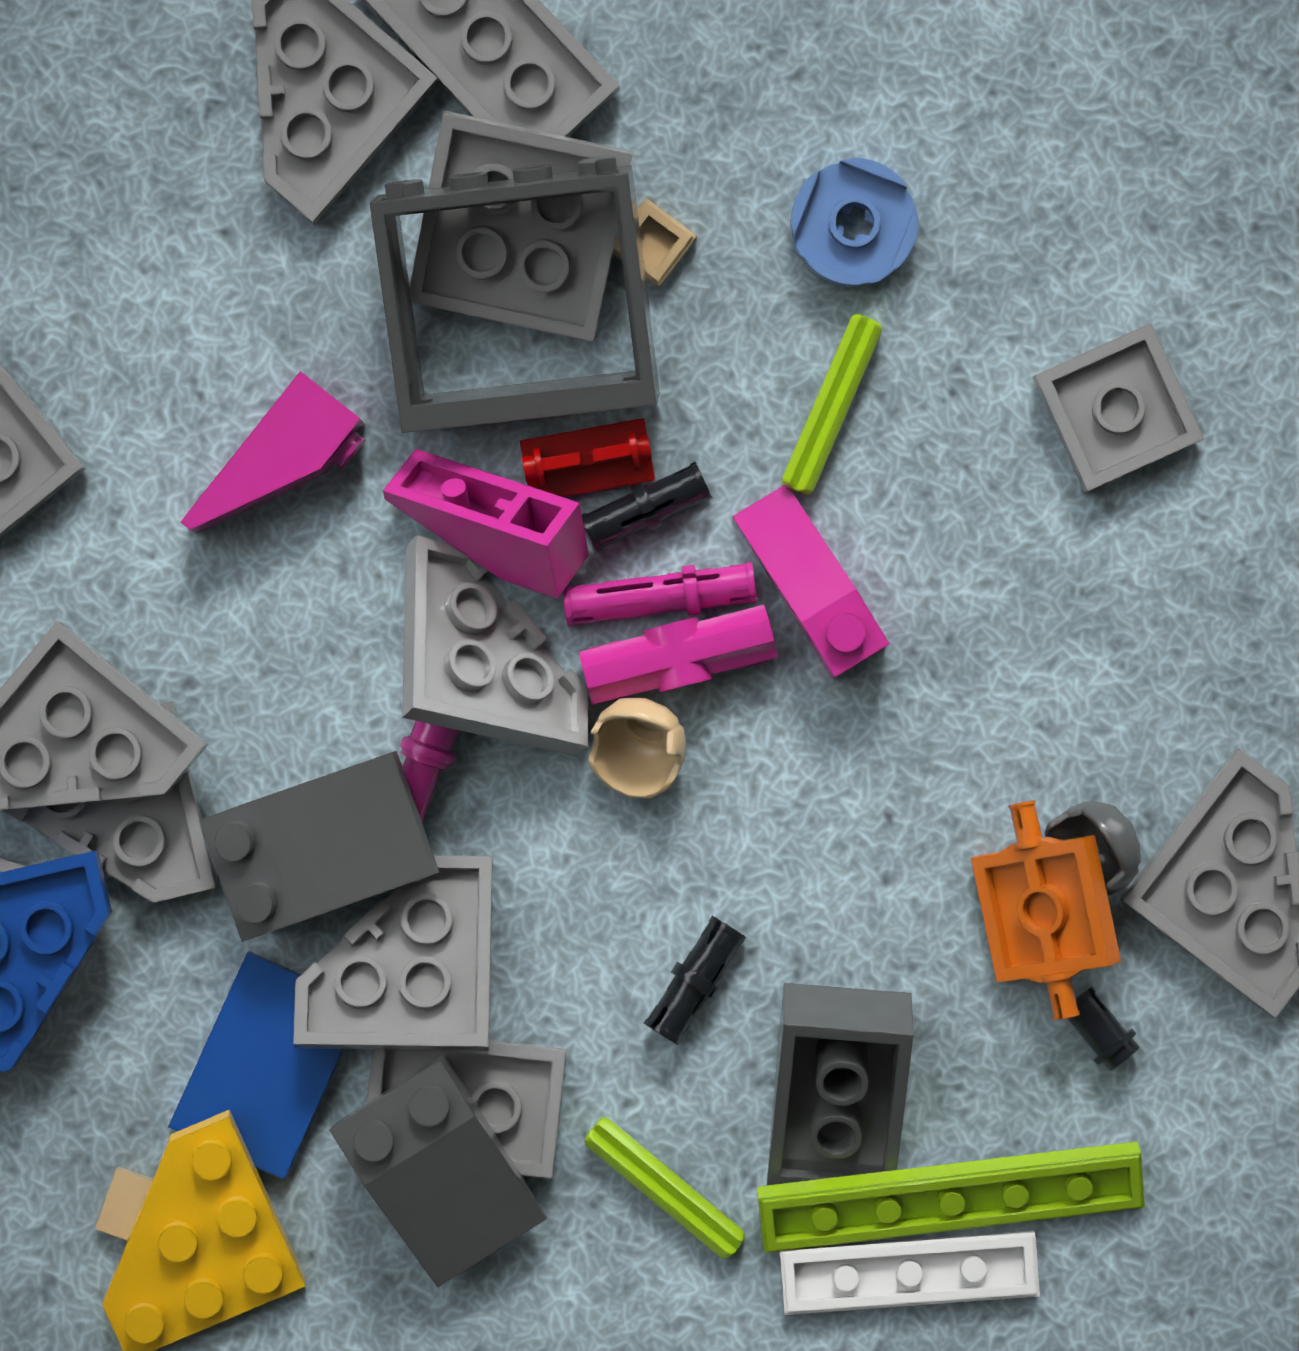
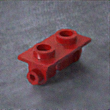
(589, 459)

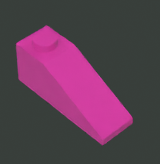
(286, 449)
(497, 522)
(810, 581)

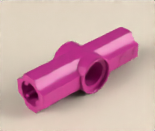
(678, 654)

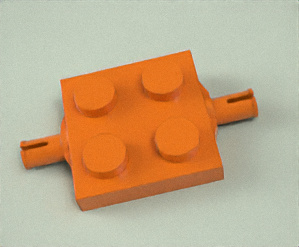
(1045, 909)

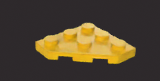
(200, 1242)

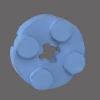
(837, 190)

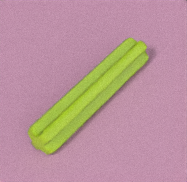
(832, 404)
(664, 1188)

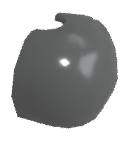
(1113, 834)

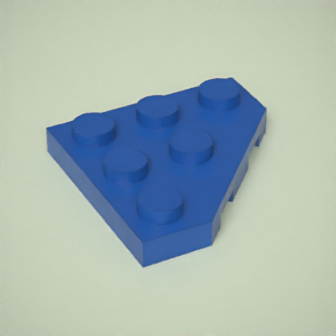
(46, 929)

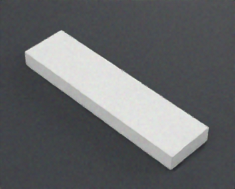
(910, 1272)

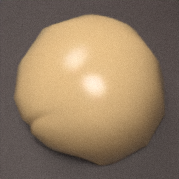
(658, 754)

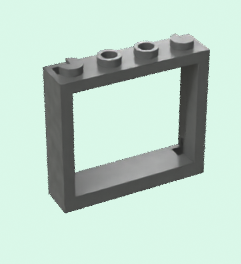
(523, 400)

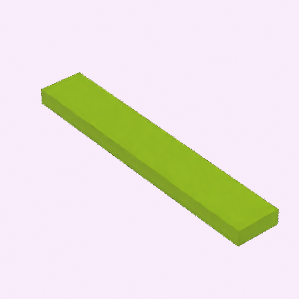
(951, 1196)

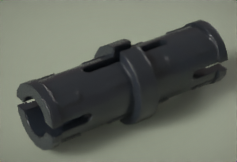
(646, 506)
(694, 980)

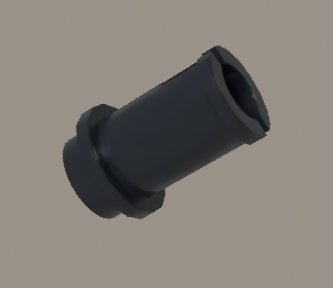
(1103, 1031)

